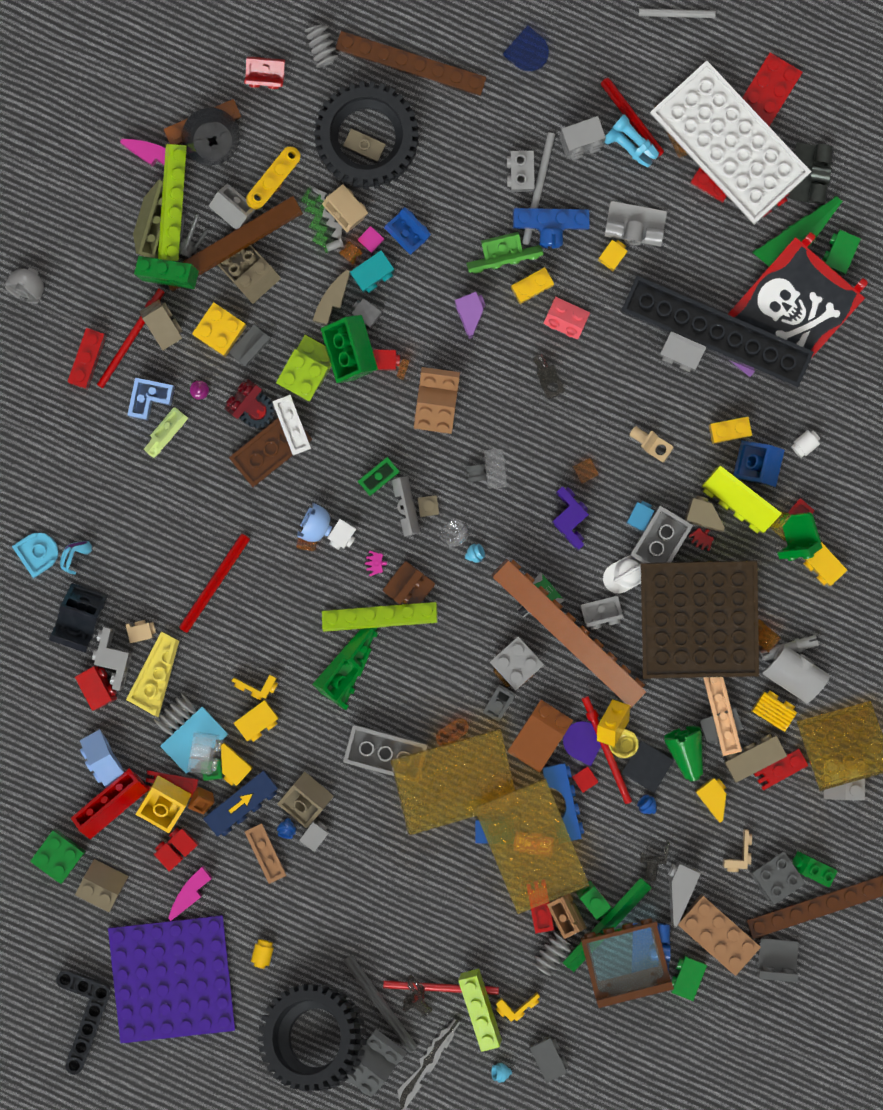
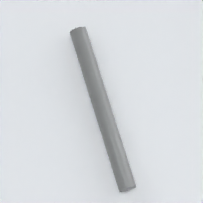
(677, 13)

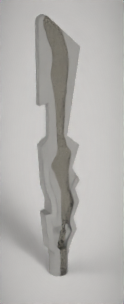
(427, 1062)

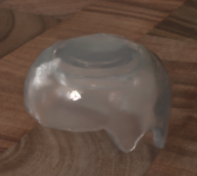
(454, 533)

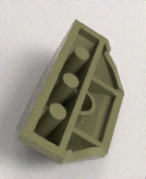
(148, 223)

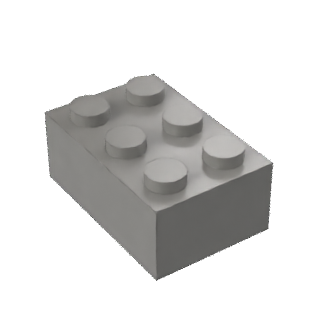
(582, 138)
(661, 537)

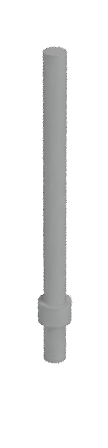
(540, 181)

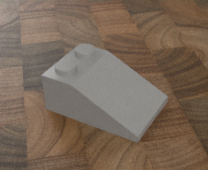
(681, 886)

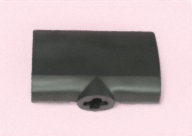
(815, 185)

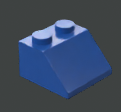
(758, 463)

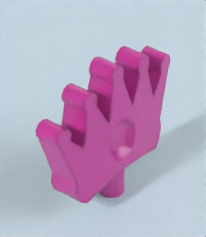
(376, 563)

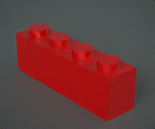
(109, 804)

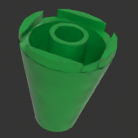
(687, 751)

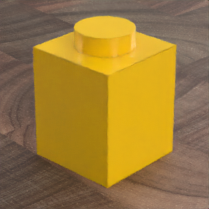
(613, 254)

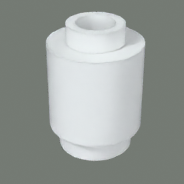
(805, 443)

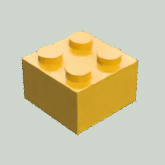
(219, 329)
(163, 804)

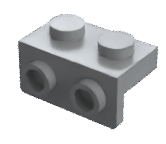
(601, 612)

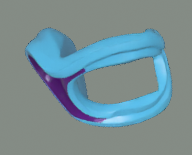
(83, 547)

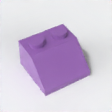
(470, 312)

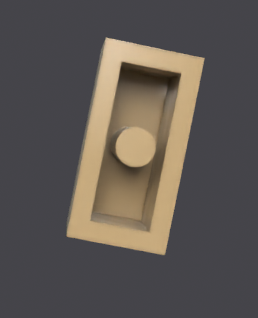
(345, 208)

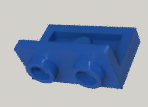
(407, 231)

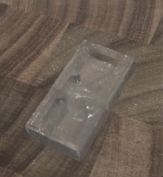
(495, 468)

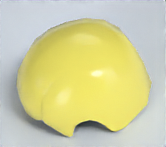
(626, 746)

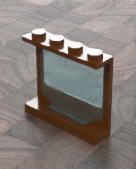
(626, 962)

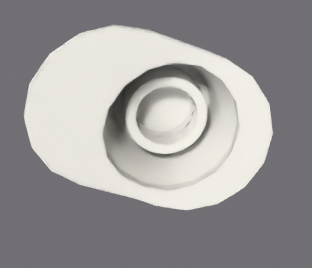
(622, 575)

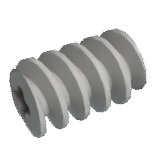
(321, 44)
(176, 715)
(552, 954)

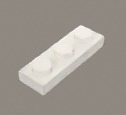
(291, 425)

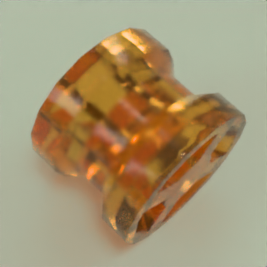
(350, 252)

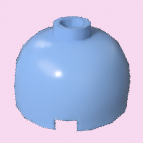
(315, 524)

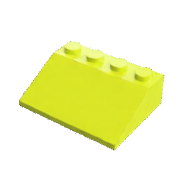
(740, 499)

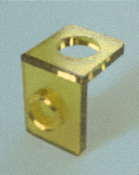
(777, 525)

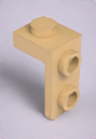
(734, 865)

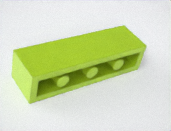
(480, 1010)

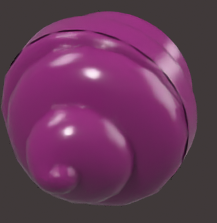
(199, 390)

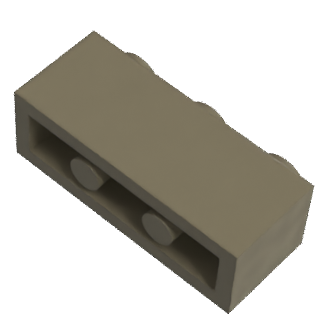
(755, 757)

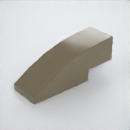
(332, 299)

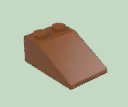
(540, 735)

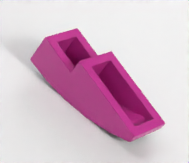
(145, 150)
(190, 892)

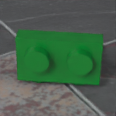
(801, 537)

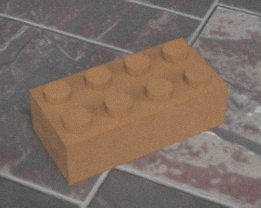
(718, 935)

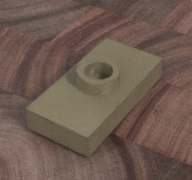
(364, 145)

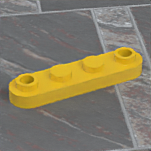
(273, 178)

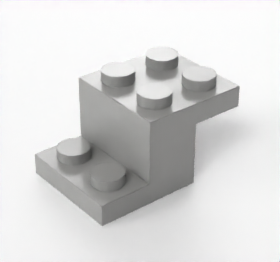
(112, 658)

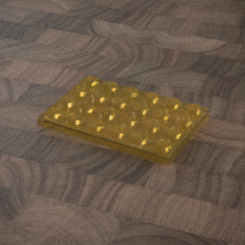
(451, 780)
(531, 846)

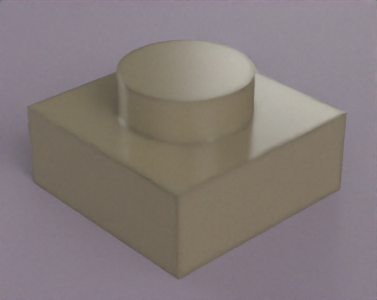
(428, 506)

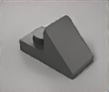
(499, 703)

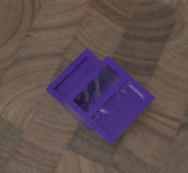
(570, 517)

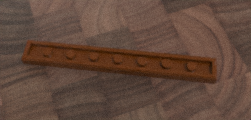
(244, 236)

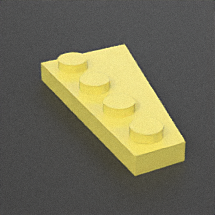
(154, 677)

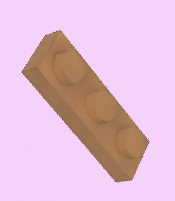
(265, 853)

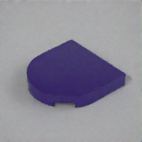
(581, 742)

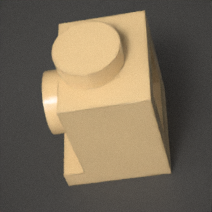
(140, 631)

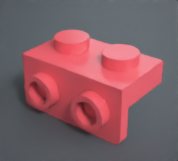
(566, 318)

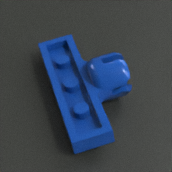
(551, 223)

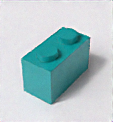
(372, 272)

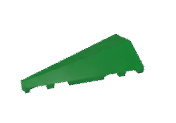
(810, 223)
(340, 676)

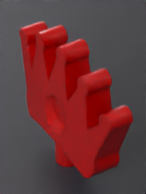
(702, 537)

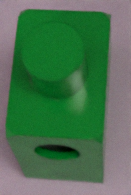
(594, 901)

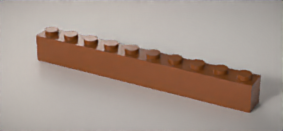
(568, 633)

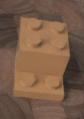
(436, 400)

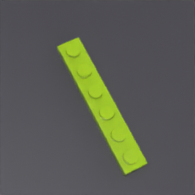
(172, 202)
(379, 616)

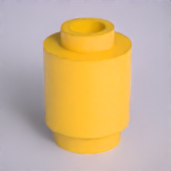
(262, 953)

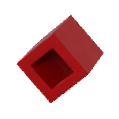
(386, 359)

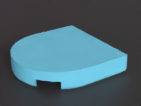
(37, 552)

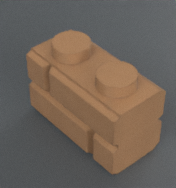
(566, 916)

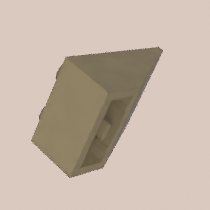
(250, 273)

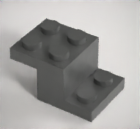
(377, 1063)

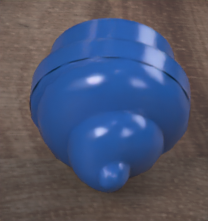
(647, 805)
(286, 829)

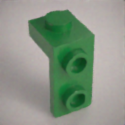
(814, 869)

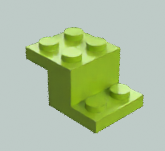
(305, 369)

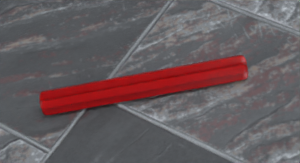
(626, 109)

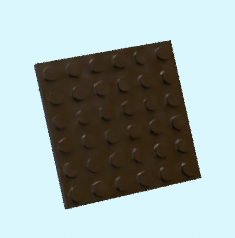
(700, 619)

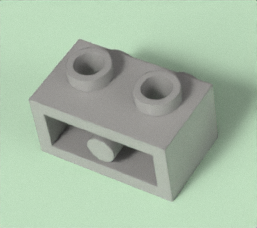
(521, 171)
(231, 207)

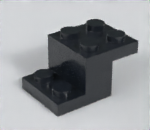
(78, 618)

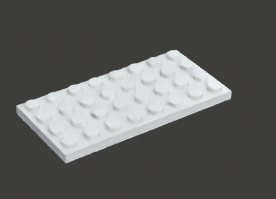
(730, 142)

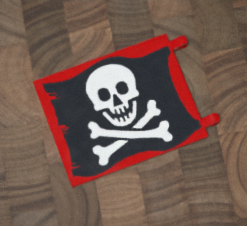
(800, 298)

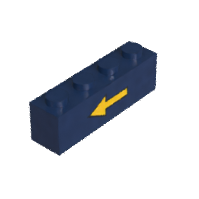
(241, 803)

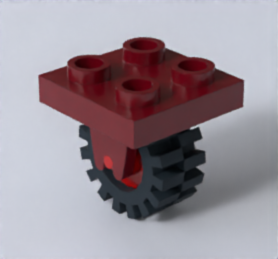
(250, 405)

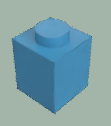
(640, 516)

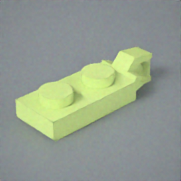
(165, 432)

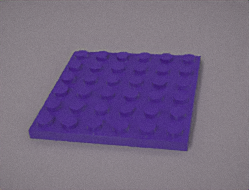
(171, 979)

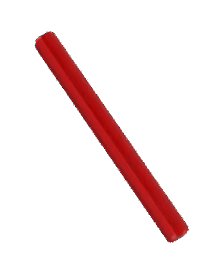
(214, 583)

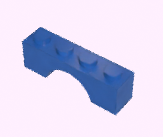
(557, 778)

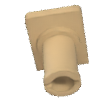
(650, 443)

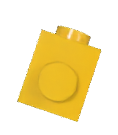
(269, 686)
(504, 1009)

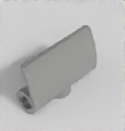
(635, 224)
(402, 489)
(796, 674)

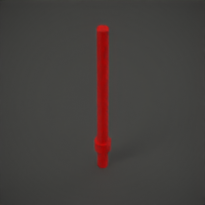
(127, 343)
(592, 716)
(435, 987)

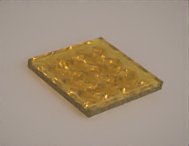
(843, 745)

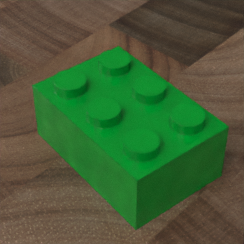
(349, 349)

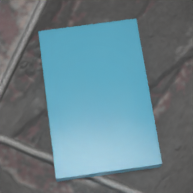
(179, 744)

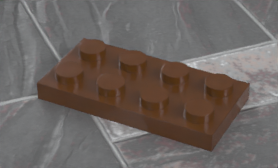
(263, 453)

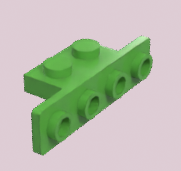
(502, 251)

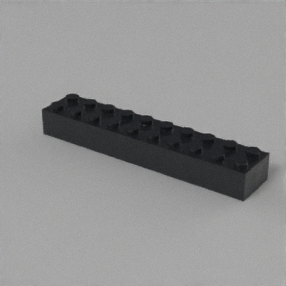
(717, 332)

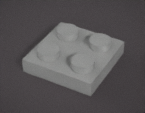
(516, 663)

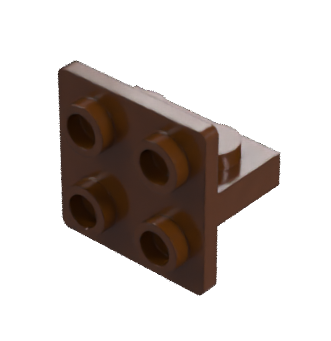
(408, 585)

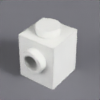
(342, 535)

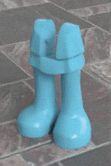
(642, 153)

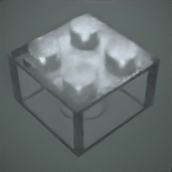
(203, 753)

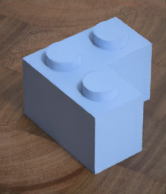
(145, 393)
(100, 758)

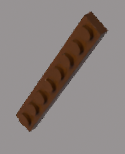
(410, 63)
(816, 907)

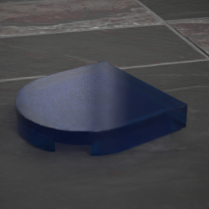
(528, 51)

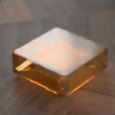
(402, 369)
(585, 470)

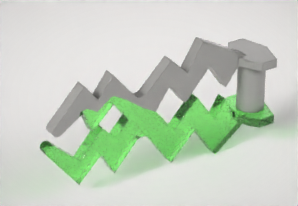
(319, 213)

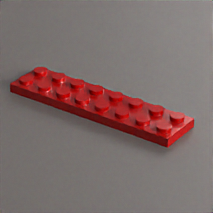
(766, 98)

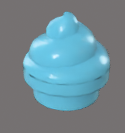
(475, 553)
(500, 1072)

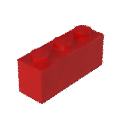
(87, 358)

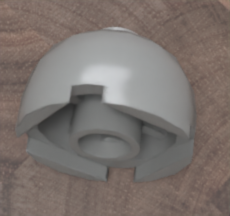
(25, 284)

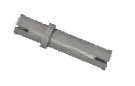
(797, 646)

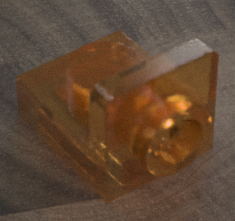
(767, 637)

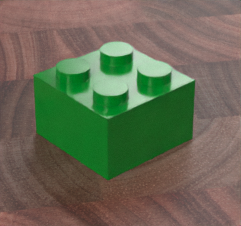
(58, 856)

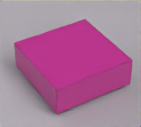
(371, 239)

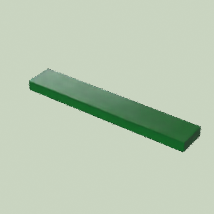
(612, 919)

